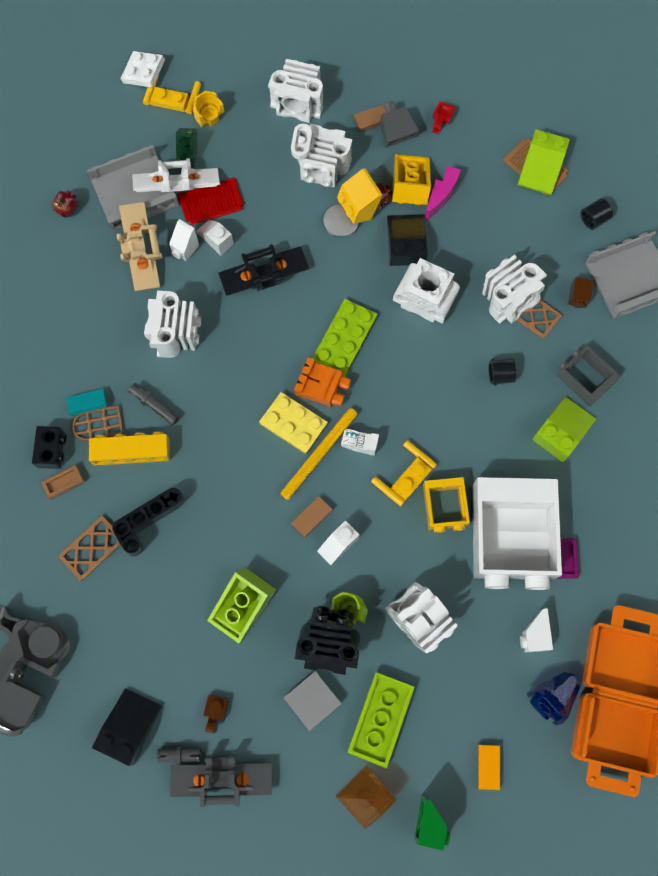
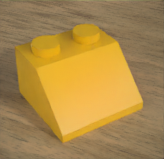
(359, 197)

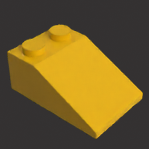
(411, 179)

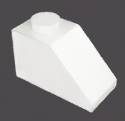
(216, 236)
(183, 241)
(338, 542)
(537, 634)

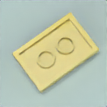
(293, 423)

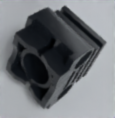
(329, 641)

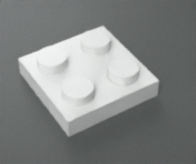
(142, 69)

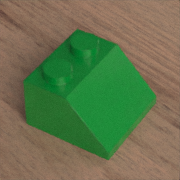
(430, 827)

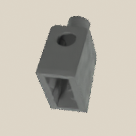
(397, 125)

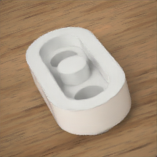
(300, 142)

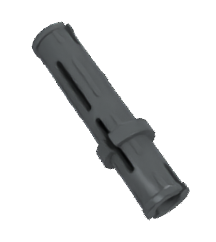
(146, 398)

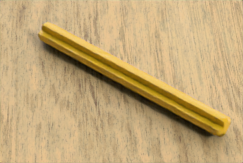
(318, 454)

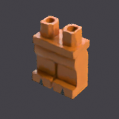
(321, 384)

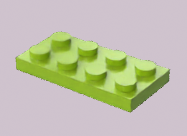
(345, 336)
(380, 720)

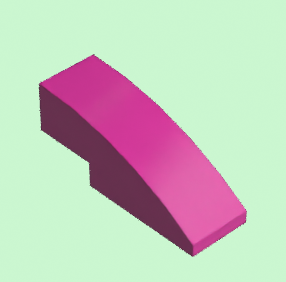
(442, 191)

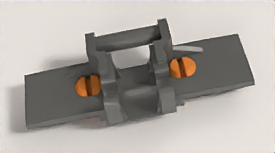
(220, 772)

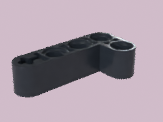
(150, 518)

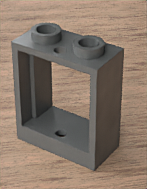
(598, 364)

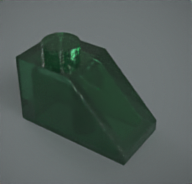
(186, 145)

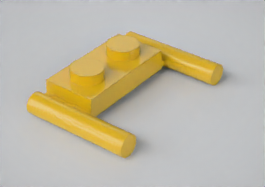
(171, 99)
(410, 478)

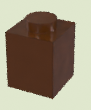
(580, 292)

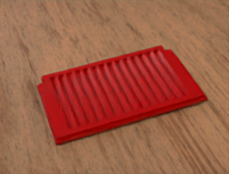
(211, 202)

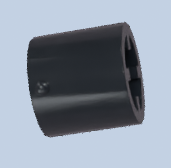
(596, 214)
(502, 371)

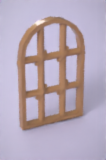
(104, 418)

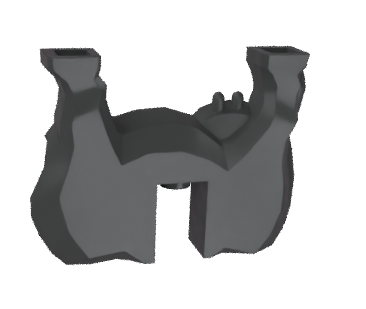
(32, 645)

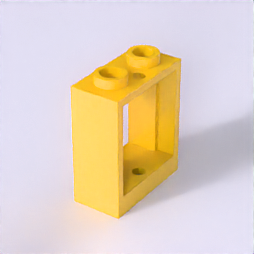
(443, 485)

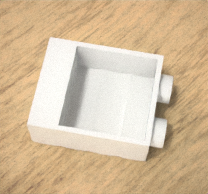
(516, 532)

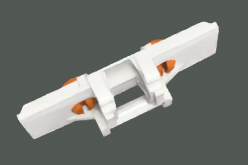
(164, 182)

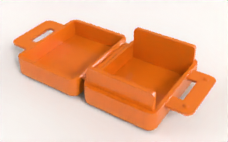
(620, 717)

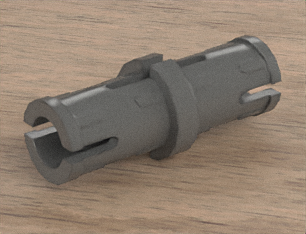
(179, 755)

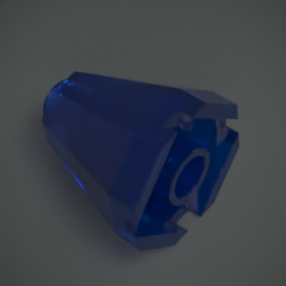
(555, 697)

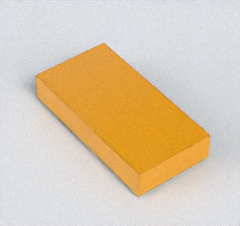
(489, 767)

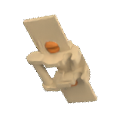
(133, 247)

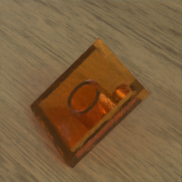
(366, 797)

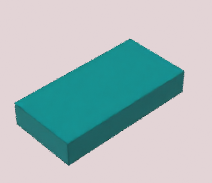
(86, 402)

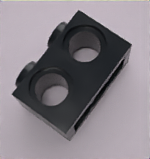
(43, 447)

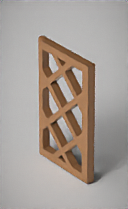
(531, 325)
(75, 546)

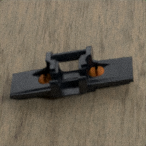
(264, 276)

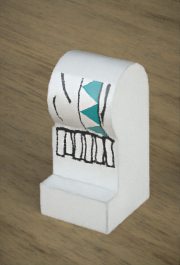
(360, 441)

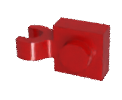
(442, 114)

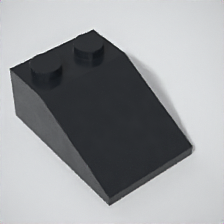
(406, 239)
(127, 727)

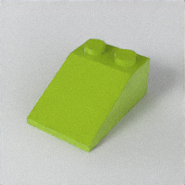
(543, 162)
(564, 429)
(241, 604)

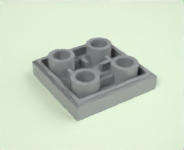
(312, 700)

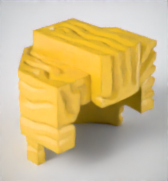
(207, 108)

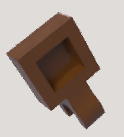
(215, 710)

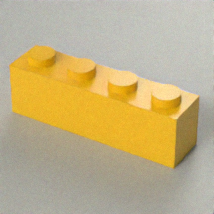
(129, 449)

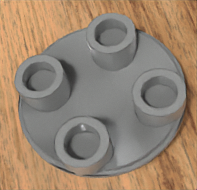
(338, 222)

